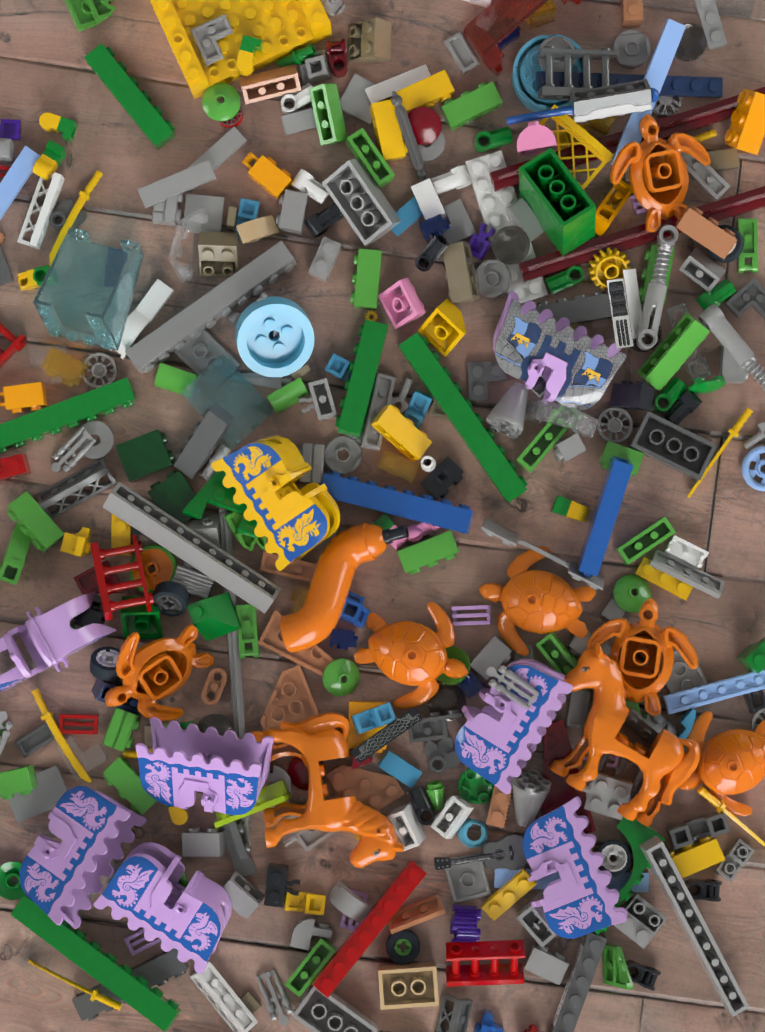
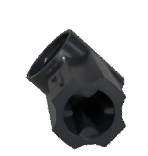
(320, 222)
(431, 252)
(686, 404)
(421, 803)

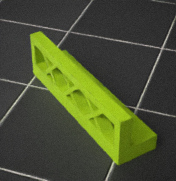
(269, 796)

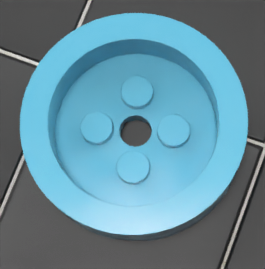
(525, 71)
(279, 355)

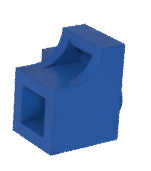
(354, 611)
(487, 1024)

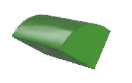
(172, 378)
(288, 395)

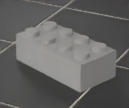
(361, 201)
(331, 1014)

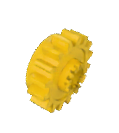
(603, 262)

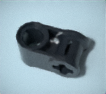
(707, 889)
(644, 974)

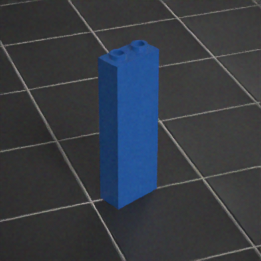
(604, 516)

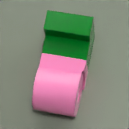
(385, 523)

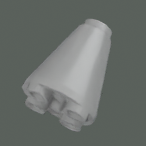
(509, 412)
(528, 795)

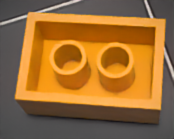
(747, 122)

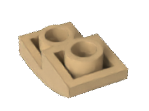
(257, 229)

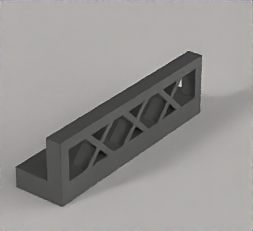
(73, 485)
(458, 1018)

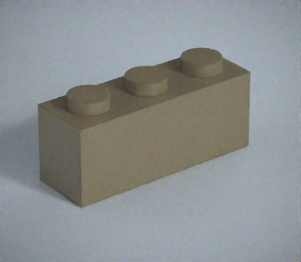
(460, 273)

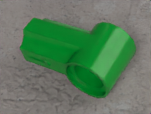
(494, 138)
(563, 281)
(716, 295)
(669, 395)

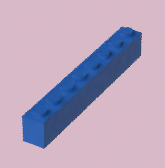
(398, 504)

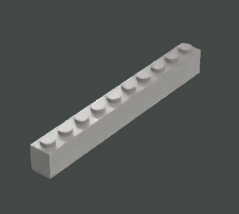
(211, 307)
(191, 547)
(694, 925)

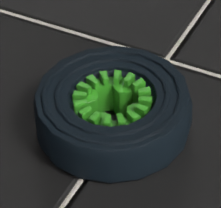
(410, 953)

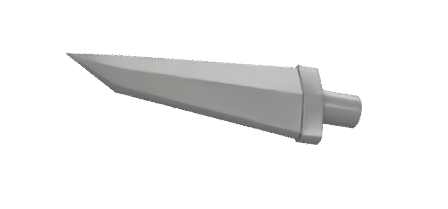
(271, 382)

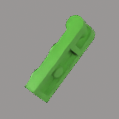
(749, 232)
(249, 631)

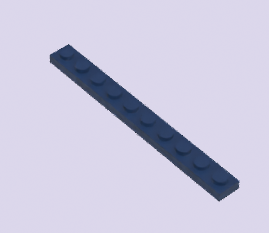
(673, 85)

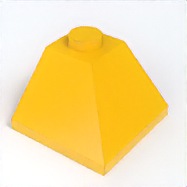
(444, 327)

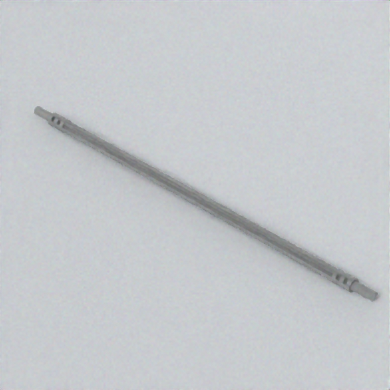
(234, 661)

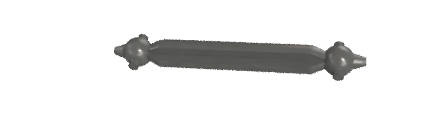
(408, 136)

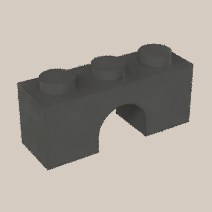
(693, 829)

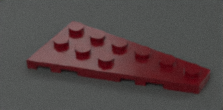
(555, 748)

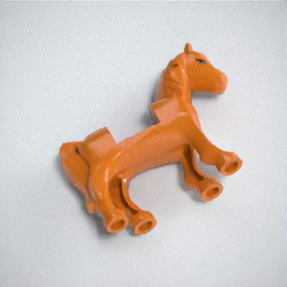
(315, 742)
(663, 765)

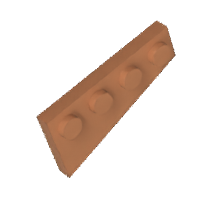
(311, 658)

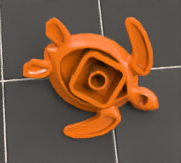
(658, 171)
(536, 602)
(412, 654)
(644, 654)
(156, 672)
(728, 762)

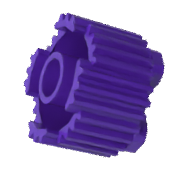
(464, 923)

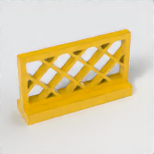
(584, 139)

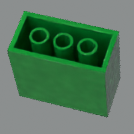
(557, 201)

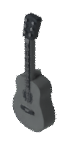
(499, 853)

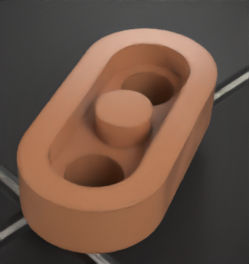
(214, 685)

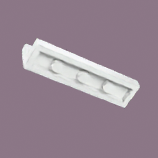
(45, 211)
(224, 999)

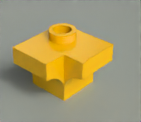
(78, 543)

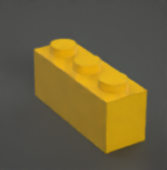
(427, 92)
(387, 131)
(401, 432)
(697, 856)

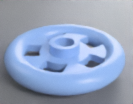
(748, 474)

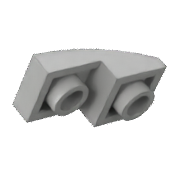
(298, 121)
(524, 217)
(734, 859)

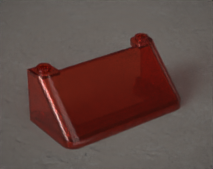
(497, 23)

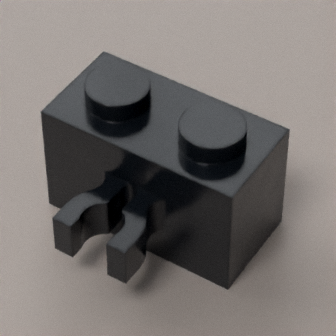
(632, 396)
(442, 478)
(92, 614)
(276, 885)

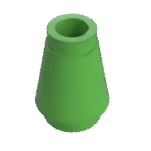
(436, 794)

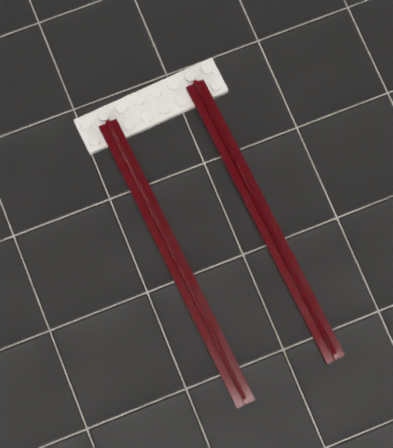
(495, 192)

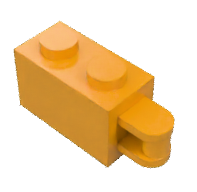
(267, 174)
(23, 397)

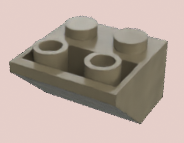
(369, 41)
(218, 254)

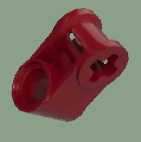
(337, 55)

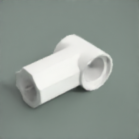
(298, 98)
(456, 178)
(305, 183)

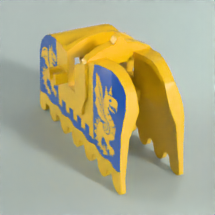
(287, 516)

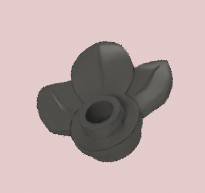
(63, 211)
(441, 751)

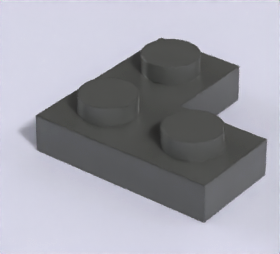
(750, 295)
(478, 377)

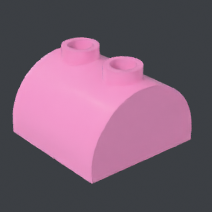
(535, 140)
(402, 303)

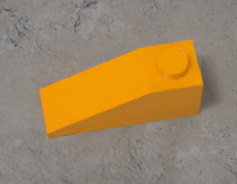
(611, 206)

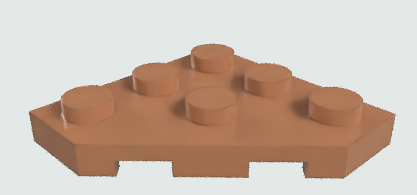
(290, 700)
(368, 786)

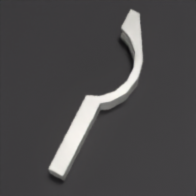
(143, 314)

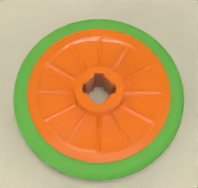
(162, 560)

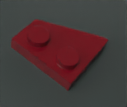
(88, 582)

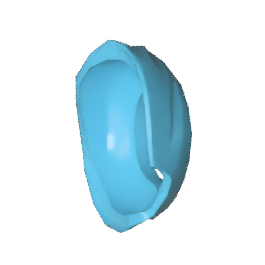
(462, 833)

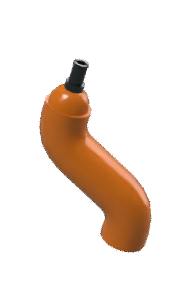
(332, 583)

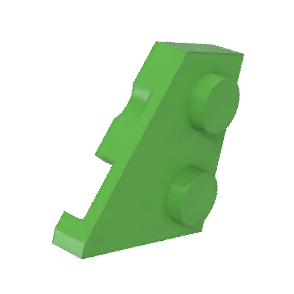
(615, 967)

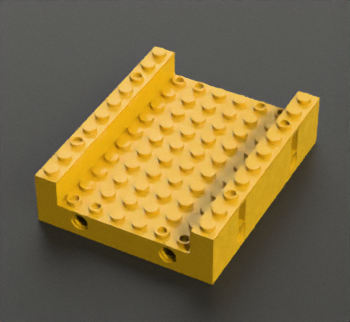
(278, 23)

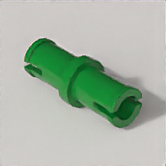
(297, 56)

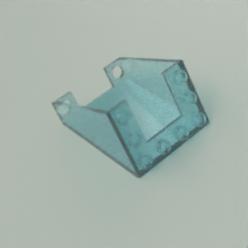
(89, 290)

